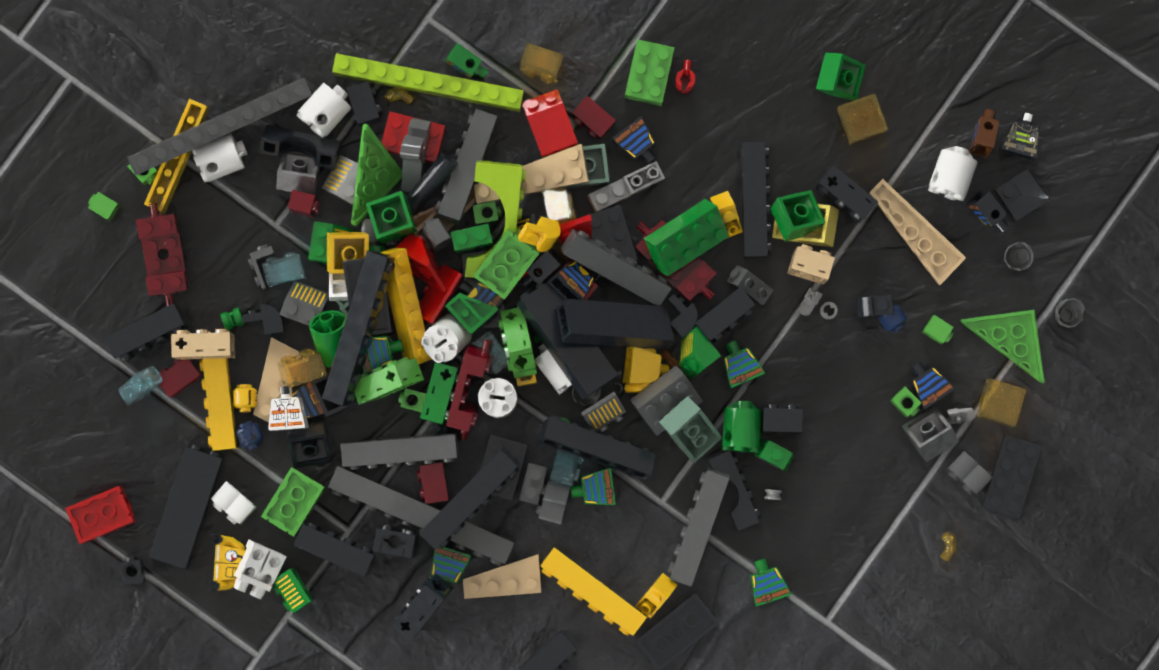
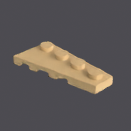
(271, 378)
(511, 579)

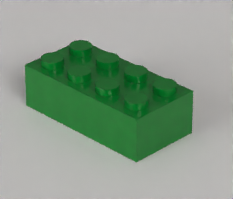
(686, 237)

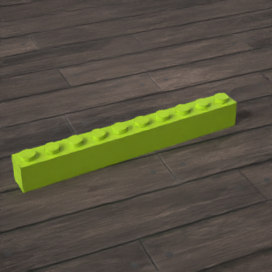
(428, 82)

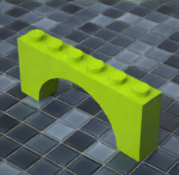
(506, 182)

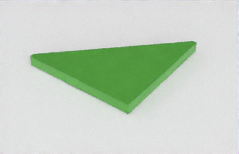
(375, 174)
(1014, 337)

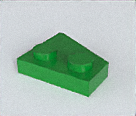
(470, 311)

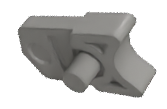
(811, 299)
(958, 415)

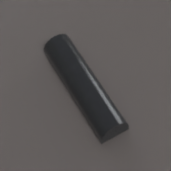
(431, 182)

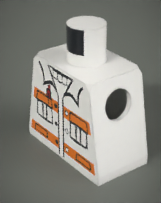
(287, 412)

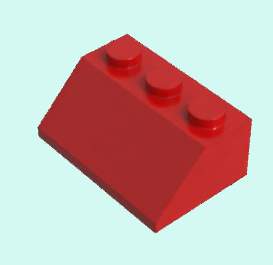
(434, 301)

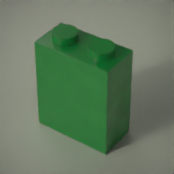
(472, 239)

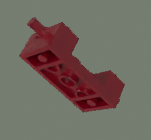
(158, 233)
(689, 279)
(462, 412)

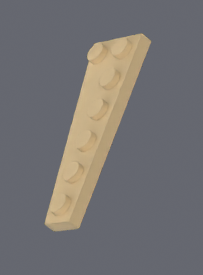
(548, 173)
(925, 241)

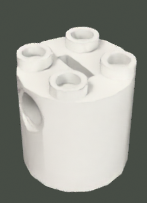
(329, 106)
(219, 157)
(953, 173)
(445, 339)
(552, 370)
(495, 407)

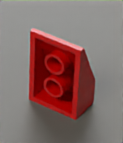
(549, 123)
(422, 261)

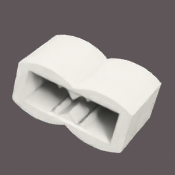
(233, 503)

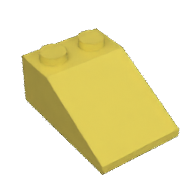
(823, 235)

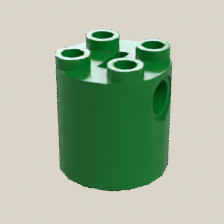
(326, 334)
(742, 427)

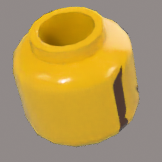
(244, 398)

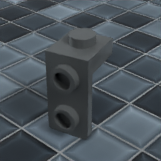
(262, 253)
(750, 284)

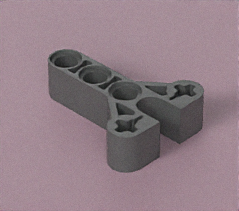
(414, 152)

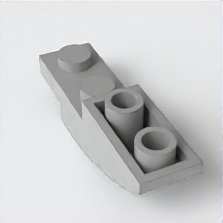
(626, 187)

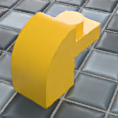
(541, 235)

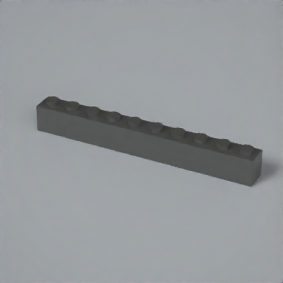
(219, 126)
(416, 513)

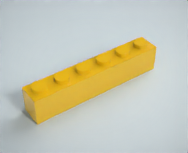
(172, 170)
(406, 307)
(219, 404)
(593, 591)

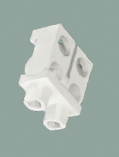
(259, 568)

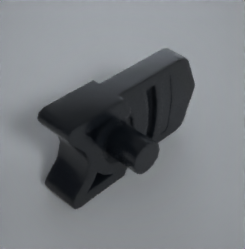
(443, 429)

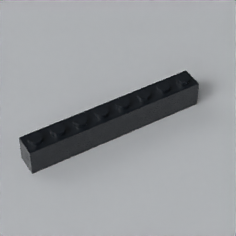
(359, 328)

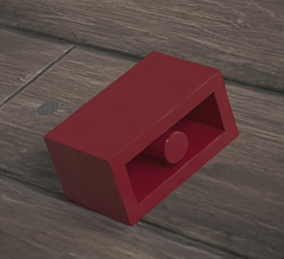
(593, 118)
(303, 204)
(179, 377)
(433, 483)

